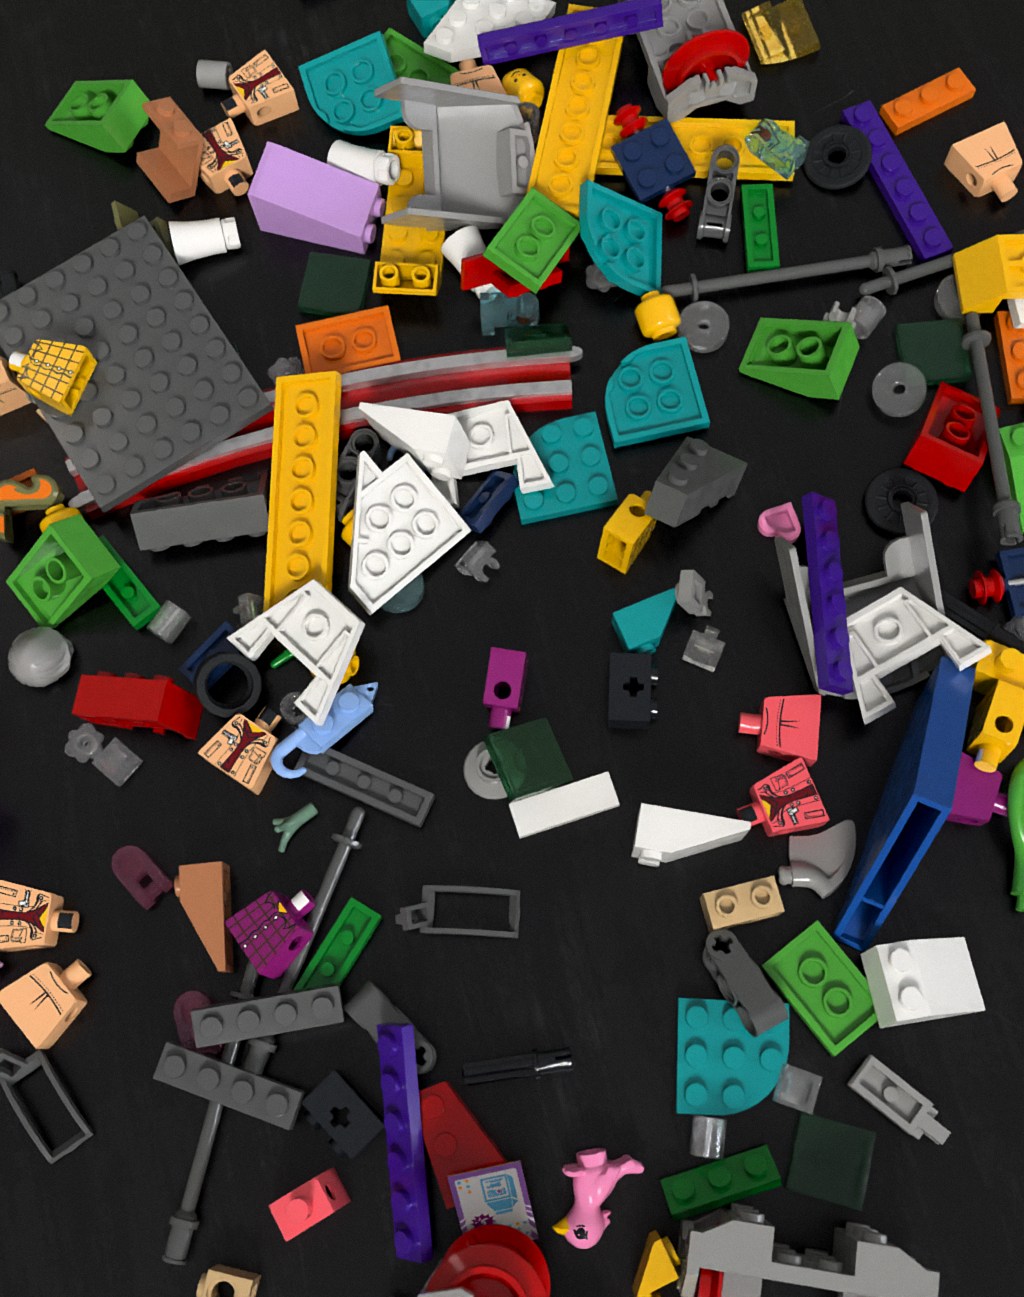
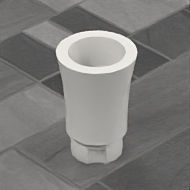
(365, 162)
(203, 238)
(464, 244)

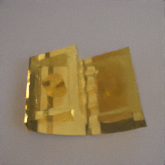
(781, 31)

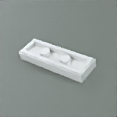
(564, 804)

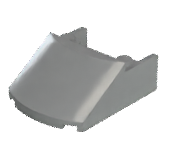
(473, 155)
(907, 564)

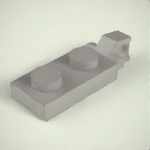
(897, 1100)

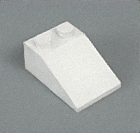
(430, 438)
(672, 833)
(921, 980)

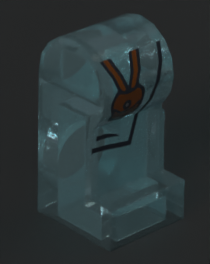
(777, 147)
(501, 311)

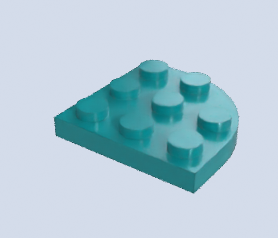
(344, 85)
(622, 238)
(655, 394)
(576, 465)
(720, 1062)

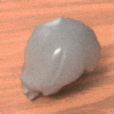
(40, 656)

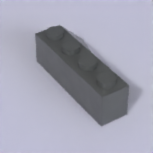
(203, 514)

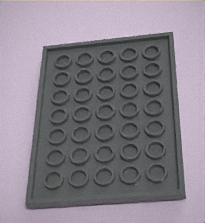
(163, 368)

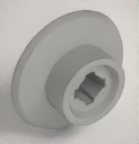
(478, 778)

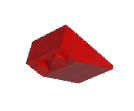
(950, 438)

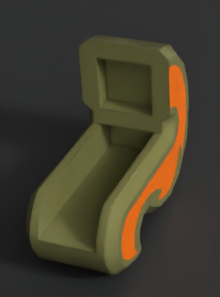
(18, 497)

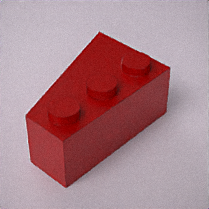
(137, 703)
(454, 1137)

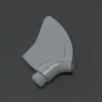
(820, 859)

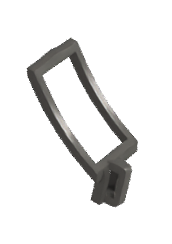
(427, 905)
(21, 1068)

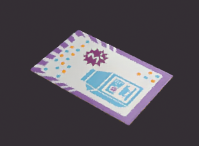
(493, 1197)

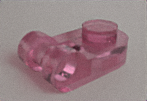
(132, 865)
(183, 1020)

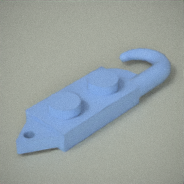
(346, 712)

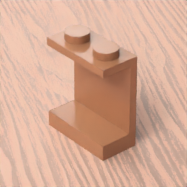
(177, 159)

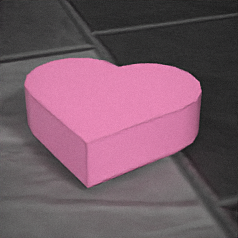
(780, 522)

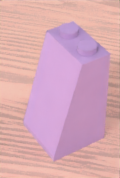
(314, 201)

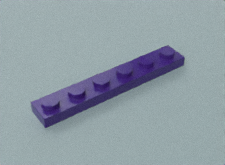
(570, 30)
(899, 185)
(827, 594)
(404, 1142)

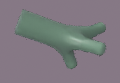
(292, 823)

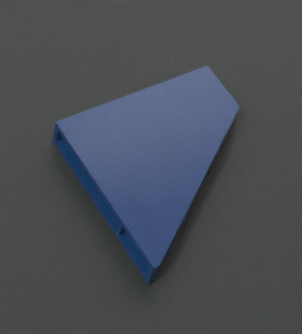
(912, 804)

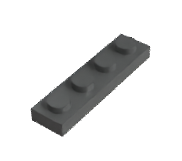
(368, 785)
(267, 1015)
(229, 1085)

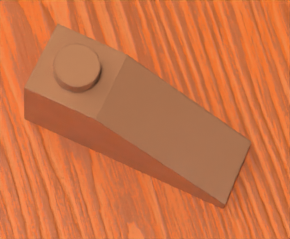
(207, 901)

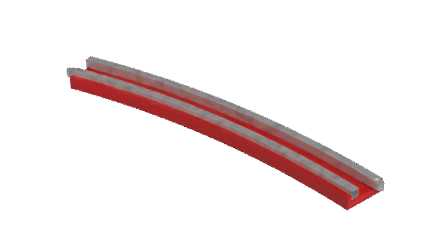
(425, 383)

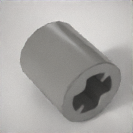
(213, 74)

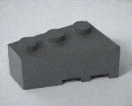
(693, 480)

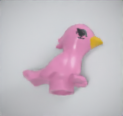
(592, 1183)

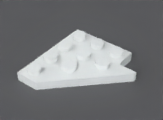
(457, 32)
(396, 529)

